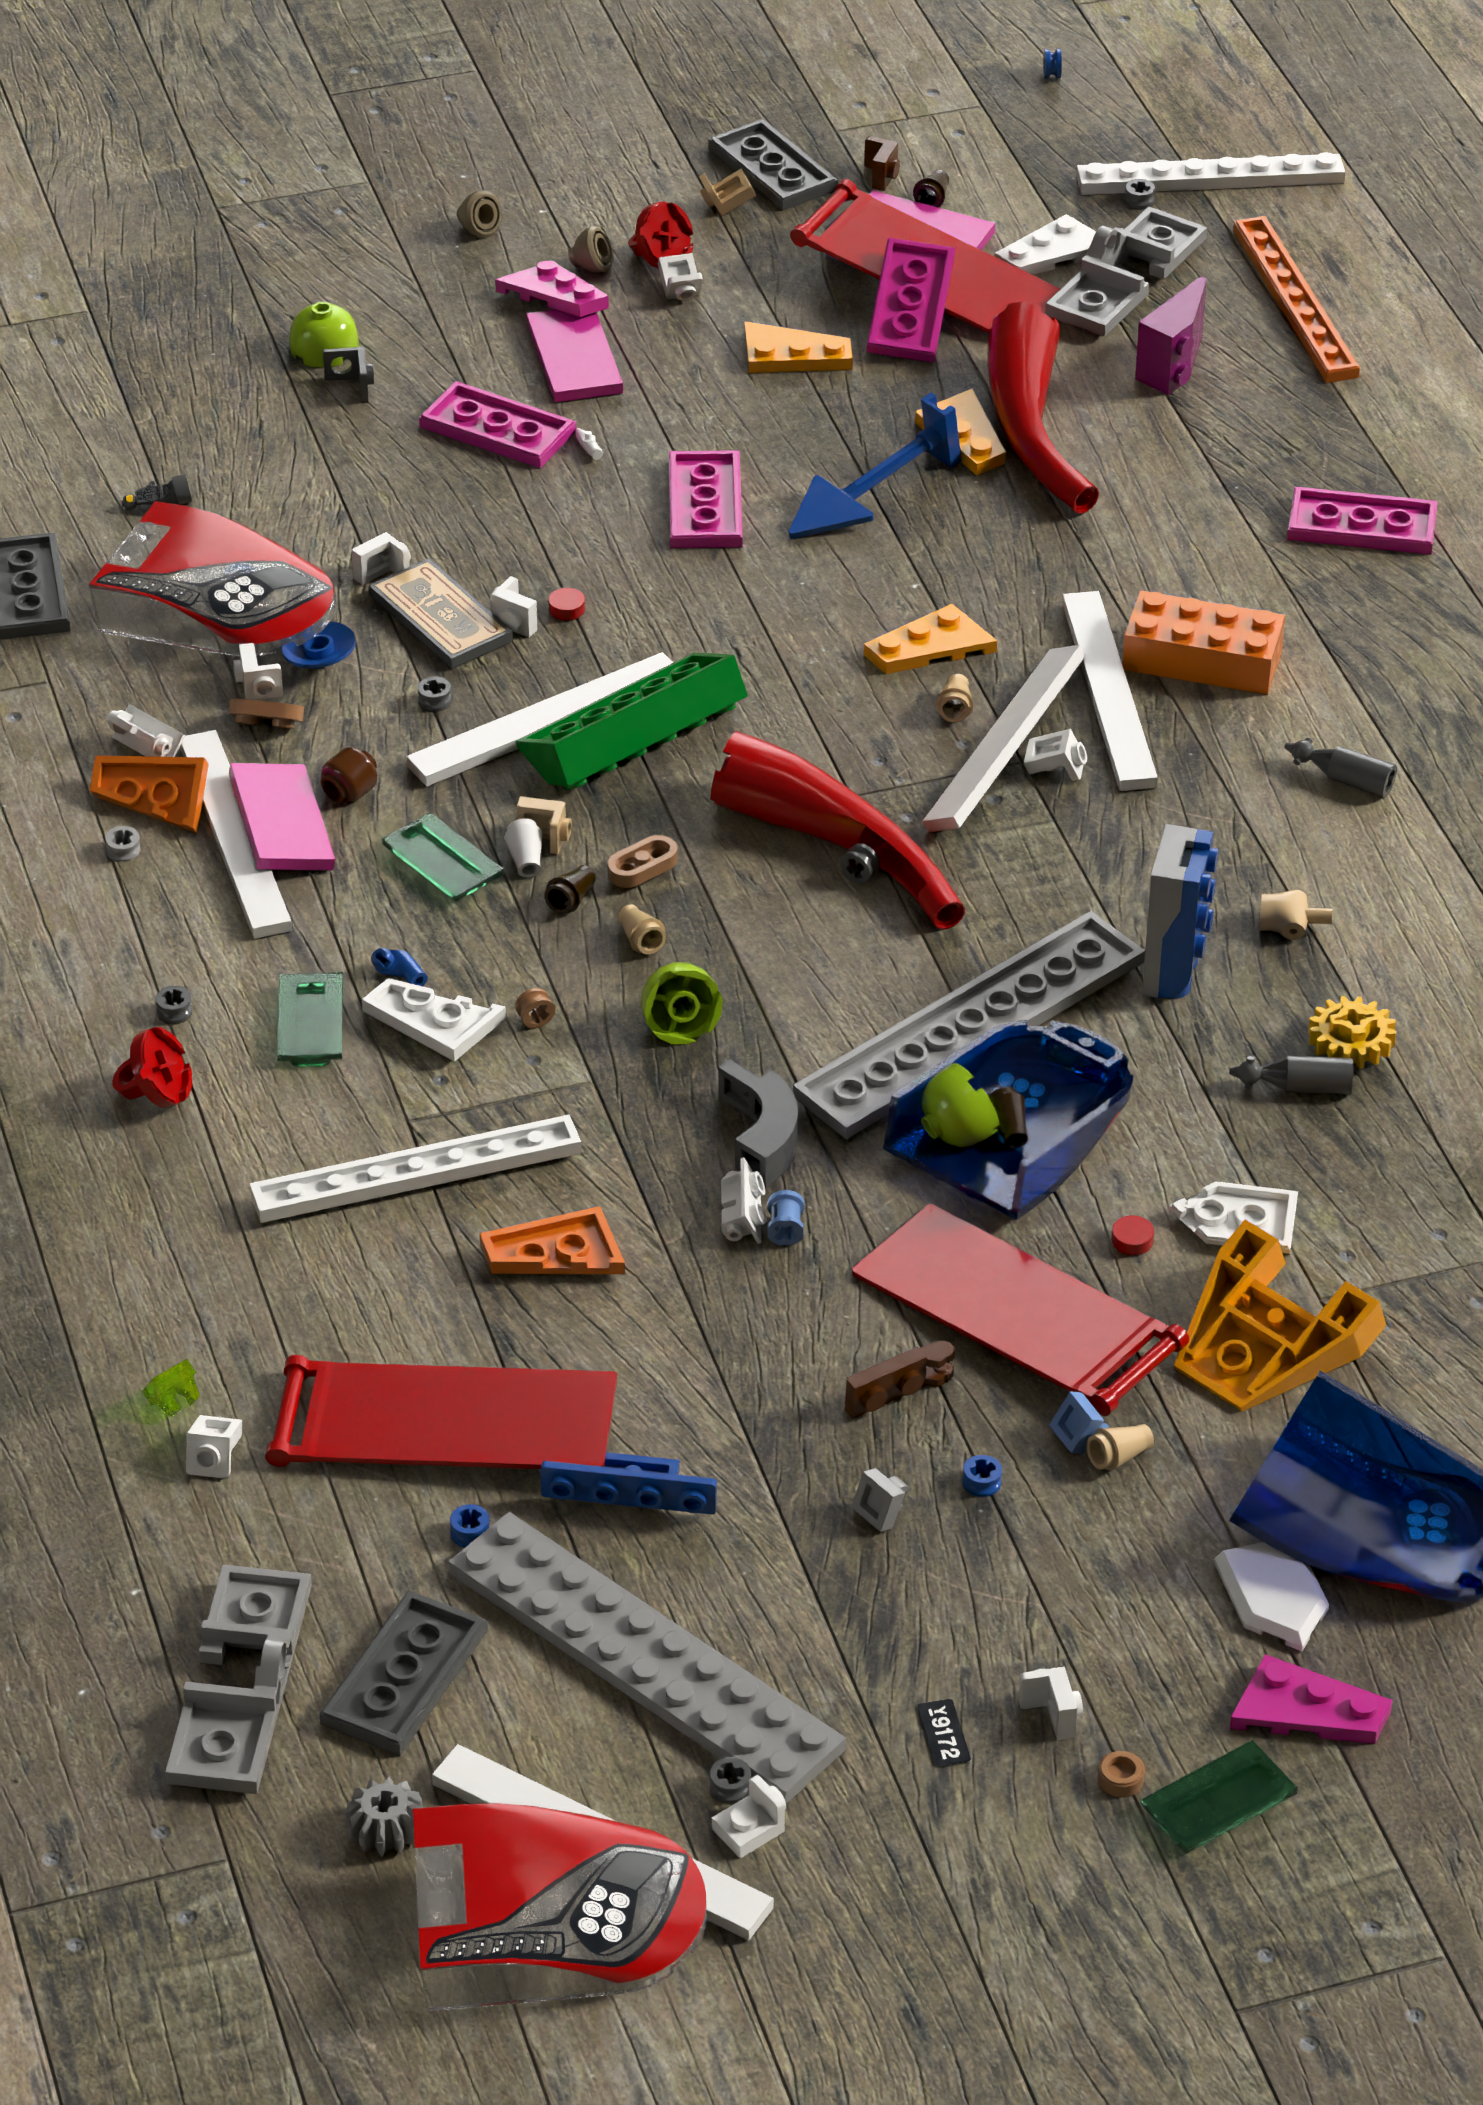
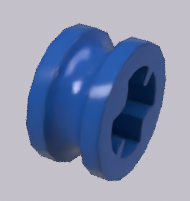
(1052, 63)
(982, 1486)
(471, 1515)

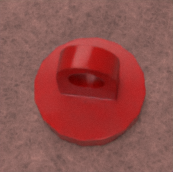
(661, 232)
(156, 1069)

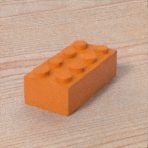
(1203, 642)

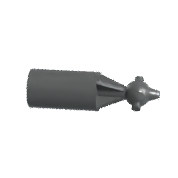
(1347, 766)
(1300, 1074)

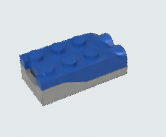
(1178, 910)

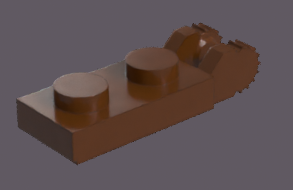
(899, 1377)

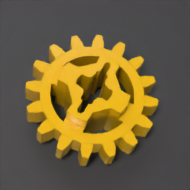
(1352, 1031)

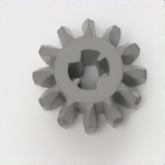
(382, 1816)

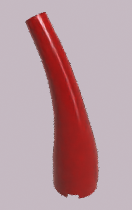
(1019, 373)
(799, 796)

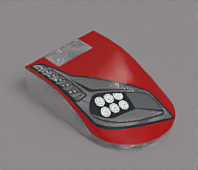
(209, 586)
(547, 1905)

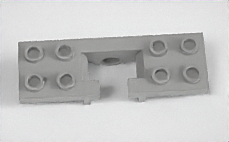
(1106, 294)
(227, 1728)

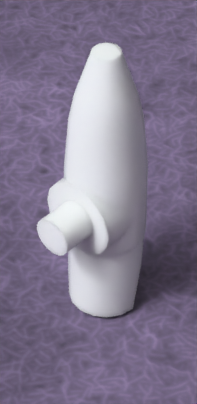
(589, 443)

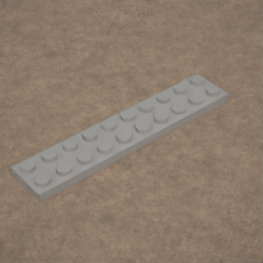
(1027, 986)
(646, 1655)

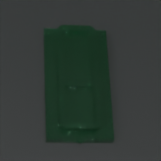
(443, 856)
(310, 1018)
(1219, 1796)

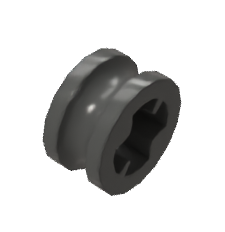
(1139, 193)
(434, 694)
(868, 863)
(167, 1006)
(719, 1786)

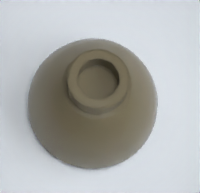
(480, 214)
(592, 251)

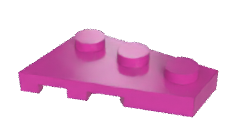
(557, 286)
(1304, 1700)

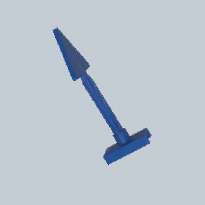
(834, 508)

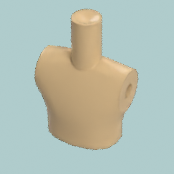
(1289, 914)

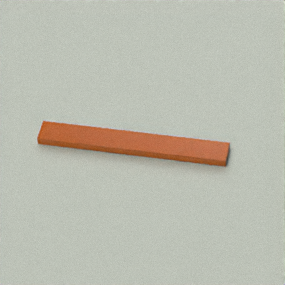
(1296, 299)

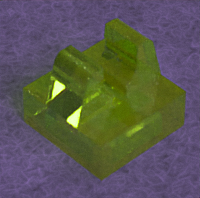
(176, 1380)

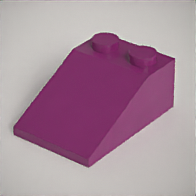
(1171, 339)

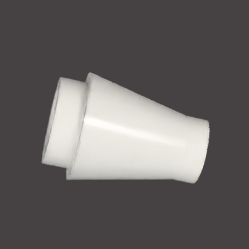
(525, 844)

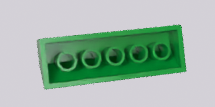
(634, 718)

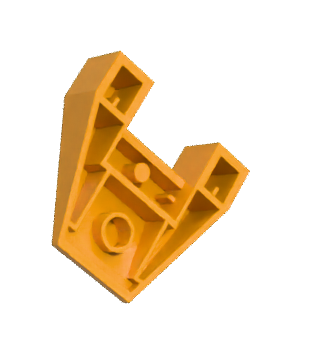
(1258, 1343)

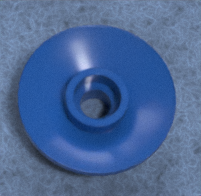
(325, 649)

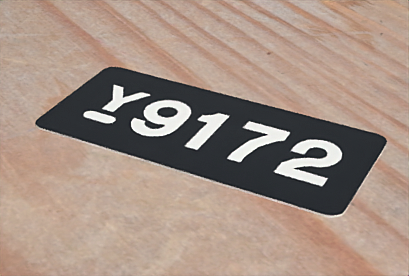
(944, 1732)

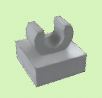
(879, 1499)

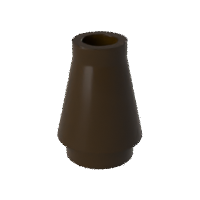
(932, 189)
(568, 890)
(1011, 1115)

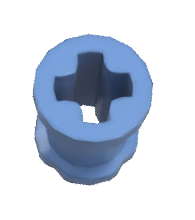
(785, 1221)

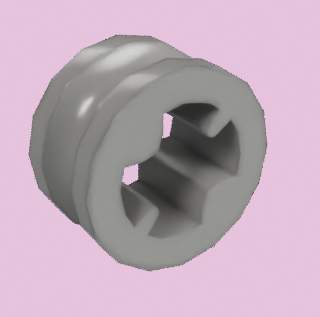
(122, 835)

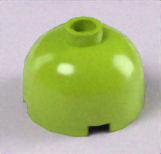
(321, 328)
(680, 1002)
(957, 1110)

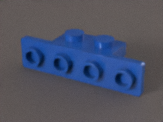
(630, 1482)

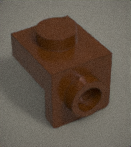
(882, 158)

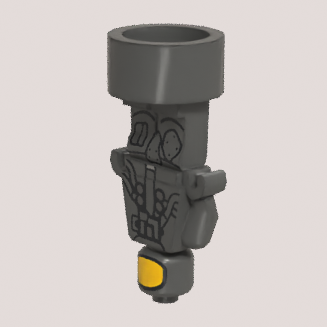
(173, 492)

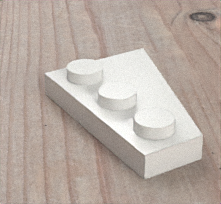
(1051, 244)
(434, 1021)

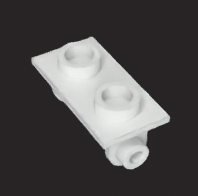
(144, 732)
(742, 1203)

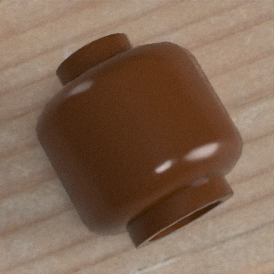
(349, 775)

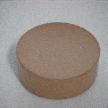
(1121, 1774)

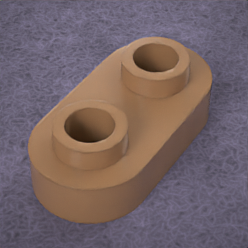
(282, 714)
(642, 861)

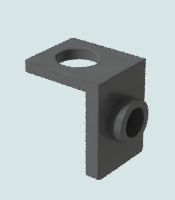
(357, 370)

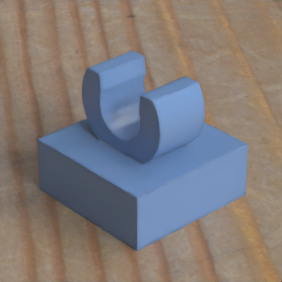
(1076, 1422)

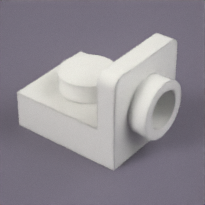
(1054, 751)
(211, 1445)
(752, 1819)

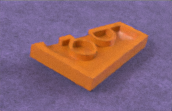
(153, 786)
(555, 1245)

